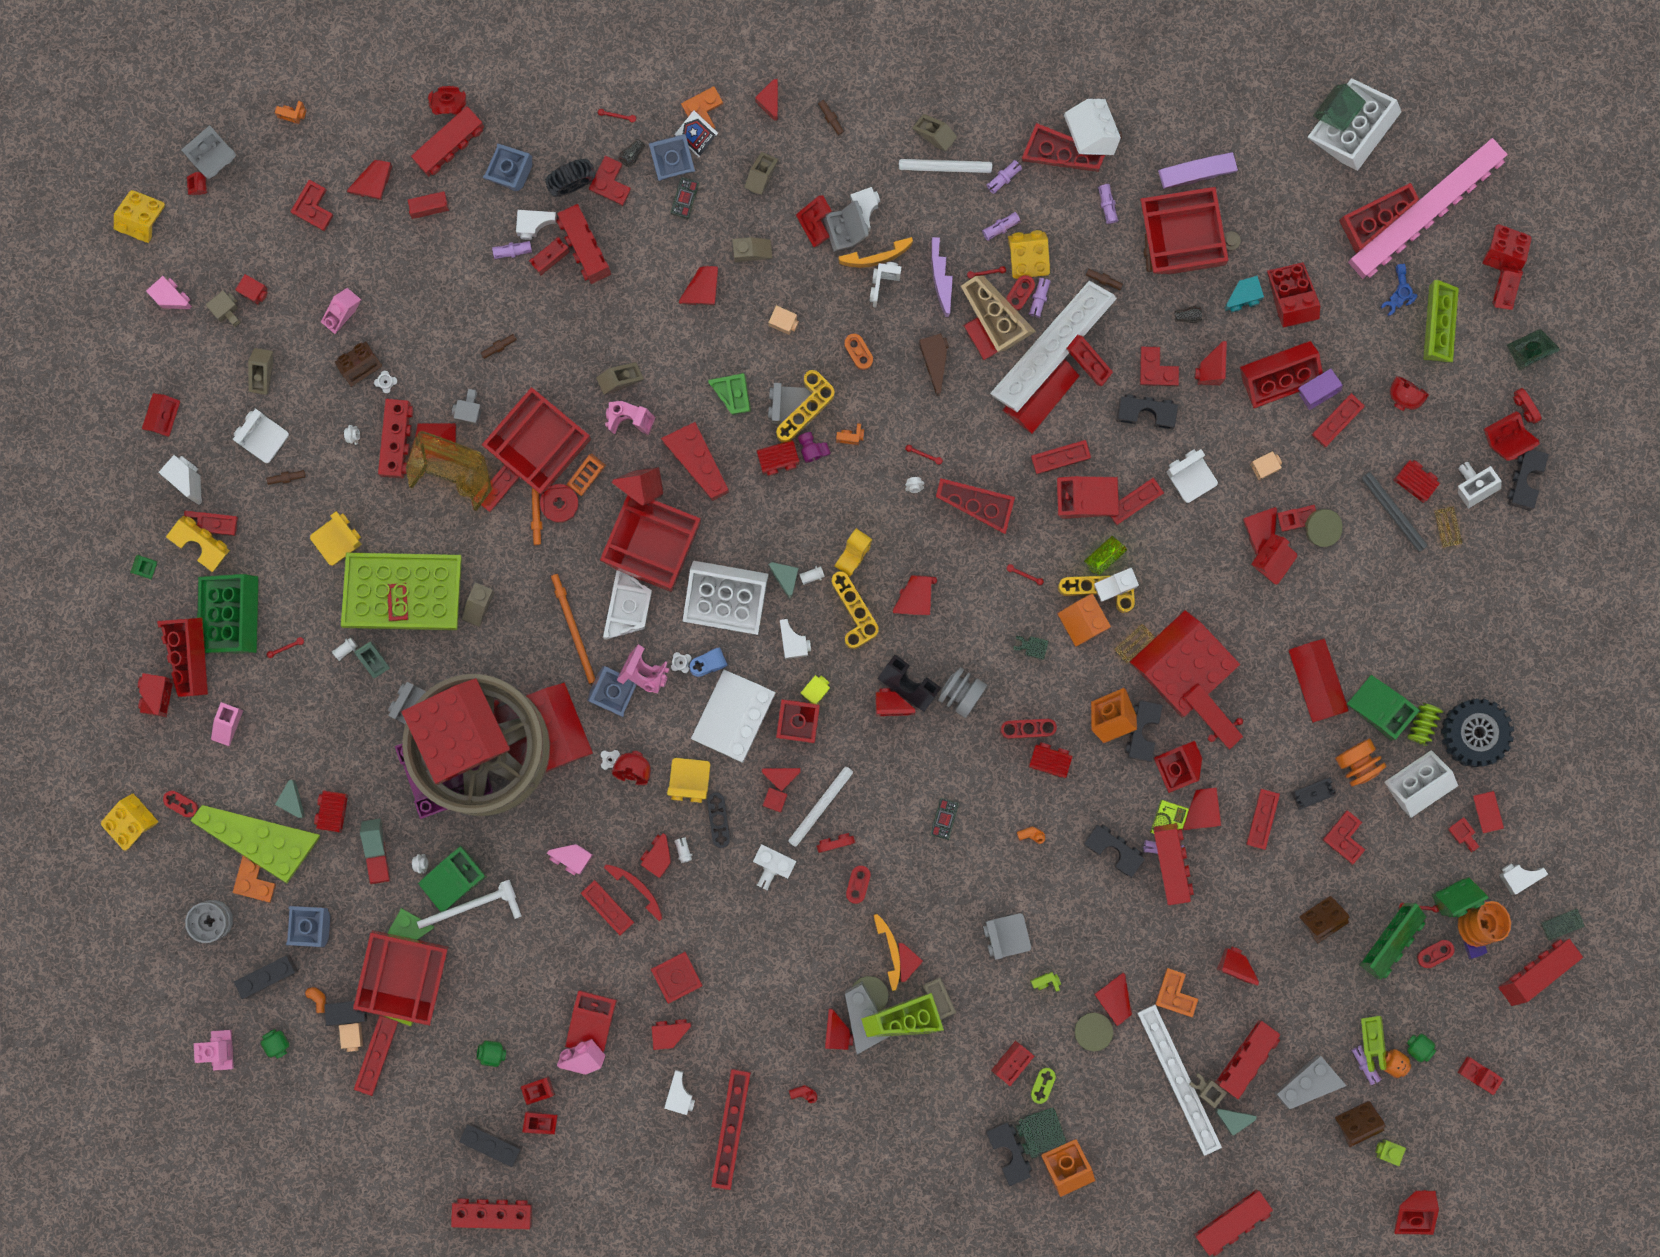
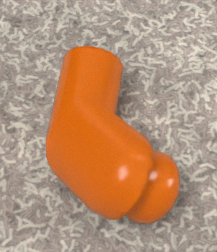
(1032, 833)
(318, 997)

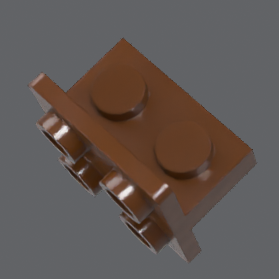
(358, 363)
(1325, 919)
(1360, 1123)

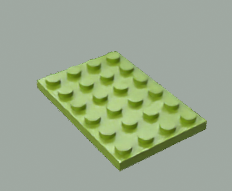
(430, 584)

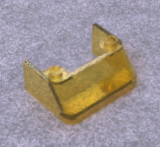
(450, 462)

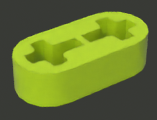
(1047, 1087)

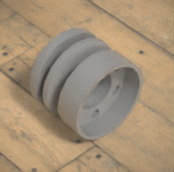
(962, 692)
(197, 921)

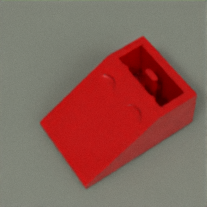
(1294, 295)
(1087, 497)
(591, 1019)

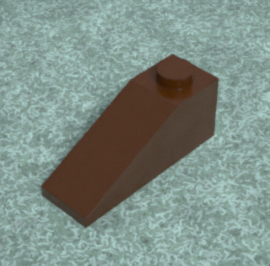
(934, 354)

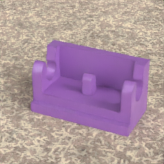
(1320, 389)

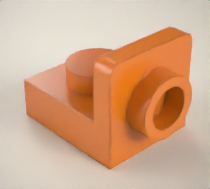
(287, 113)
(847, 437)

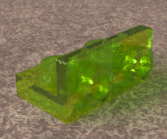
(1105, 555)

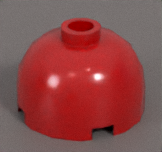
(1406, 394)
(632, 767)

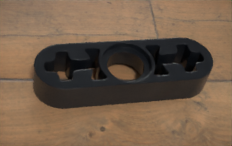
(711, 816)

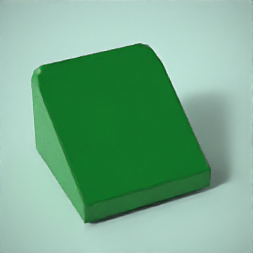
(143, 567)

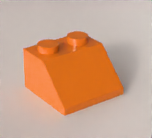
(1084, 620)
(1113, 716)
(1068, 1167)

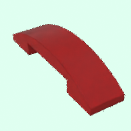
(653, 906)

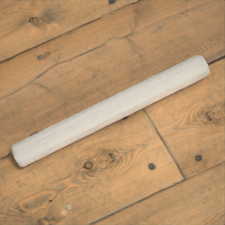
(945, 165)
(821, 805)

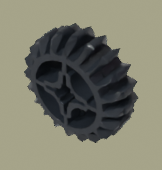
(570, 177)

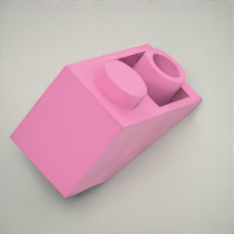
(167, 296)
(340, 310)
(225, 723)
(572, 856)
(582, 1058)

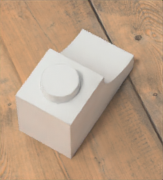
(868, 201)
(532, 221)
(1116, 584)
(794, 645)
(1518, 879)
(678, 1098)

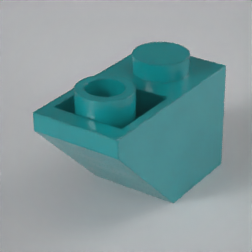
(1245, 293)

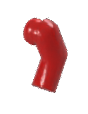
(805, 1092)

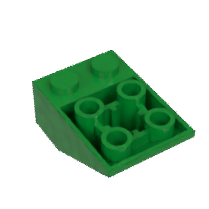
(1383, 707)
(452, 879)
(1459, 897)

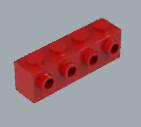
(448, 141)
(394, 438)
(1172, 863)
(491, 1215)
(1233, 1222)

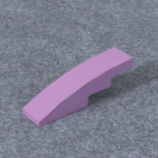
(1197, 170)
(942, 283)

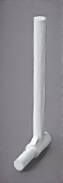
(505, 891)

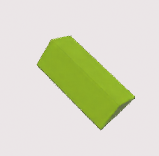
(1441, 322)

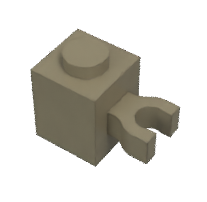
(223, 307)
(1209, 1091)

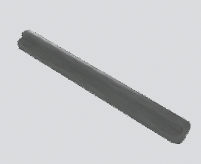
(1394, 512)

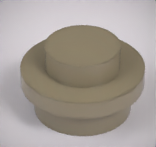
(1232, 240)

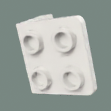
(887, 271)
(260, 436)
(1191, 476)

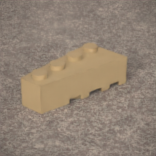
(996, 314)

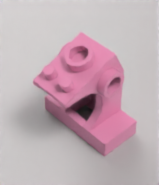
(641, 416)
(634, 664)
(217, 1051)

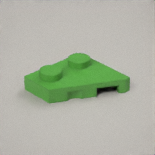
(733, 392)
(406, 926)

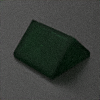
(1340, 107)
(1532, 349)

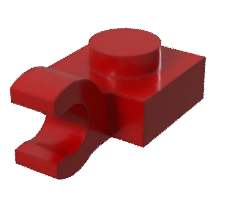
(1463, 833)

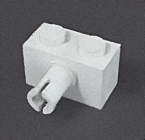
(1477, 485)
(773, 864)

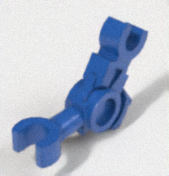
(1403, 292)

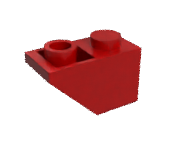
(659, 857)
(668, 1035)

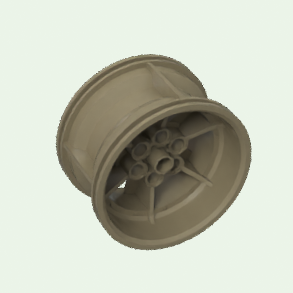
(523, 778)

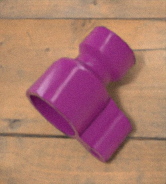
(811, 449)

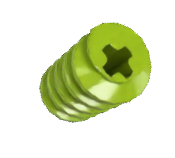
(1424, 724)

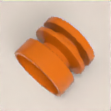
(1360, 762)
(1485, 924)

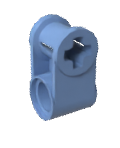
(711, 661)

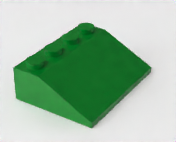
(229, 613)
(1393, 940)

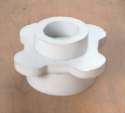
(390, 381)
(352, 434)
(914, 484)
(677, 657)
(605, 757)
(420, 863)

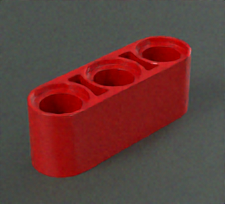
(1037, 728)

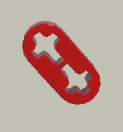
(178, 807)

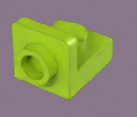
(1042, 981)
(1390, 1152)

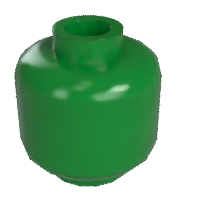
(274, 1044)
(1421, 1047)
(490, 1053)

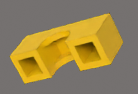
(212, 550)

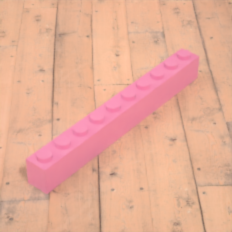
(1427, 208)

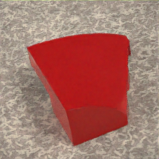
(372, 180)
(702, 287)
(1260, 527)
(915, 597)
(1203, 810)
(1115, 999)

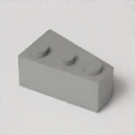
(859, 1006)
(1309, 1083)

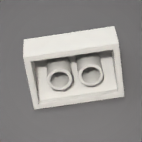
(1093, 127)
(184, 477)
(1421, 783)

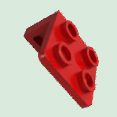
(1507, 249)
(1510, 437)
(1274, 558)

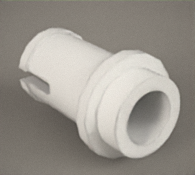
(812, 575)
(345, 648)
(683, 850)

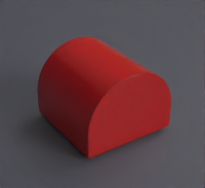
(196, 184)

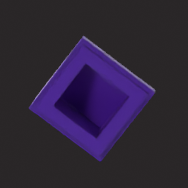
(1474, 952)

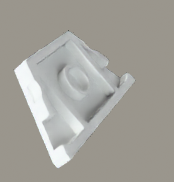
(627, 606)

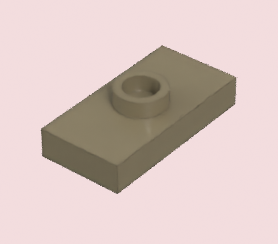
(941, 998)

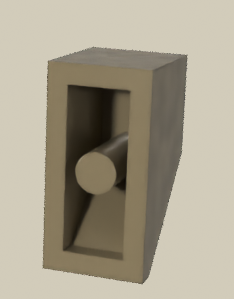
(935, 132)
(761, 173)
(751, 249)
(260, 370)
(619, 377)
(477, 604)

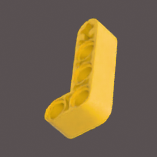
(802, 410)
(855, 550)
(1129, 595)
(851, 608)

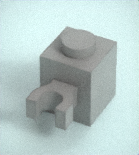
(467, 410)

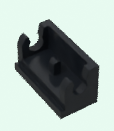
(1313, 793)
(343, 1014)

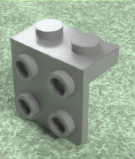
(208, 152)
(846, 227)
(787, 401)
(407, 697)
(1007, 936)

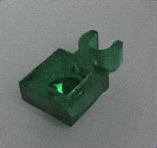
(1034, 647)

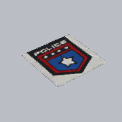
(698, 133)

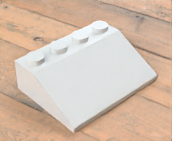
(1364, 131)
(725, 597)
(733, 716)

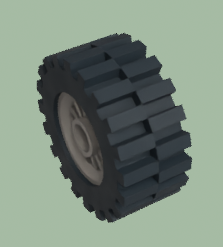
(1455, 734)

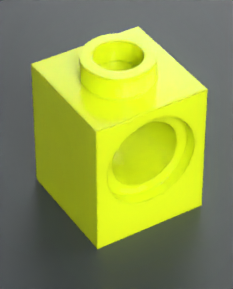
(815, 689)

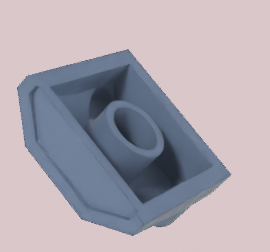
(671, 157)
(509, 167)
(609, 692)
(308, 926)

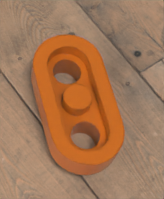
(858, 352)

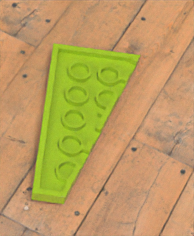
(266, 844)

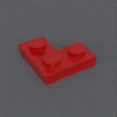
(605, 184)
(308, 209)
(810, 220)
(1152, 373)
(1340, 837)

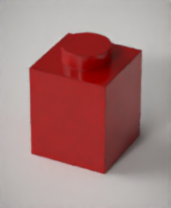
(252, 289)
(775, 800)

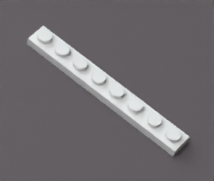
(1179, 1080)

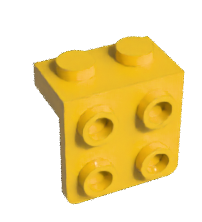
(137, 215)
(1029, 254)
(336, 539)
(689, 779)
(128, 821)

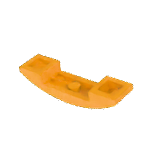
(853, 260)
(893, 975)

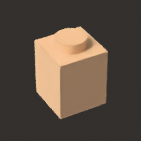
(783, 320)
(1266, 465)
(351, 1036)

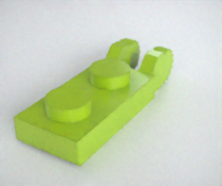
(1374, 1041)

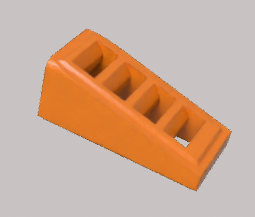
(597, 462)

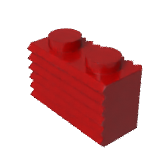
(778, 458)
(1417, 481)
(1050, 760)
(331, 811)

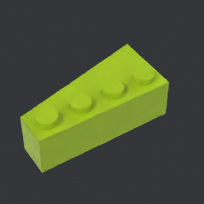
(907, 1018)

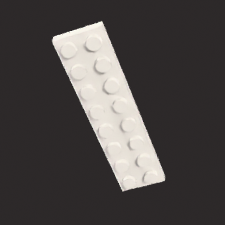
(1051, 346)

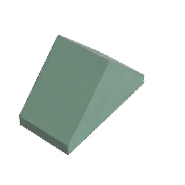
(785, 576)
(372, 659)
(290, 800)
(372, 838)
(1234, 1120)

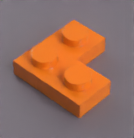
(702, 104)
(249, 884)
(1170, 996)

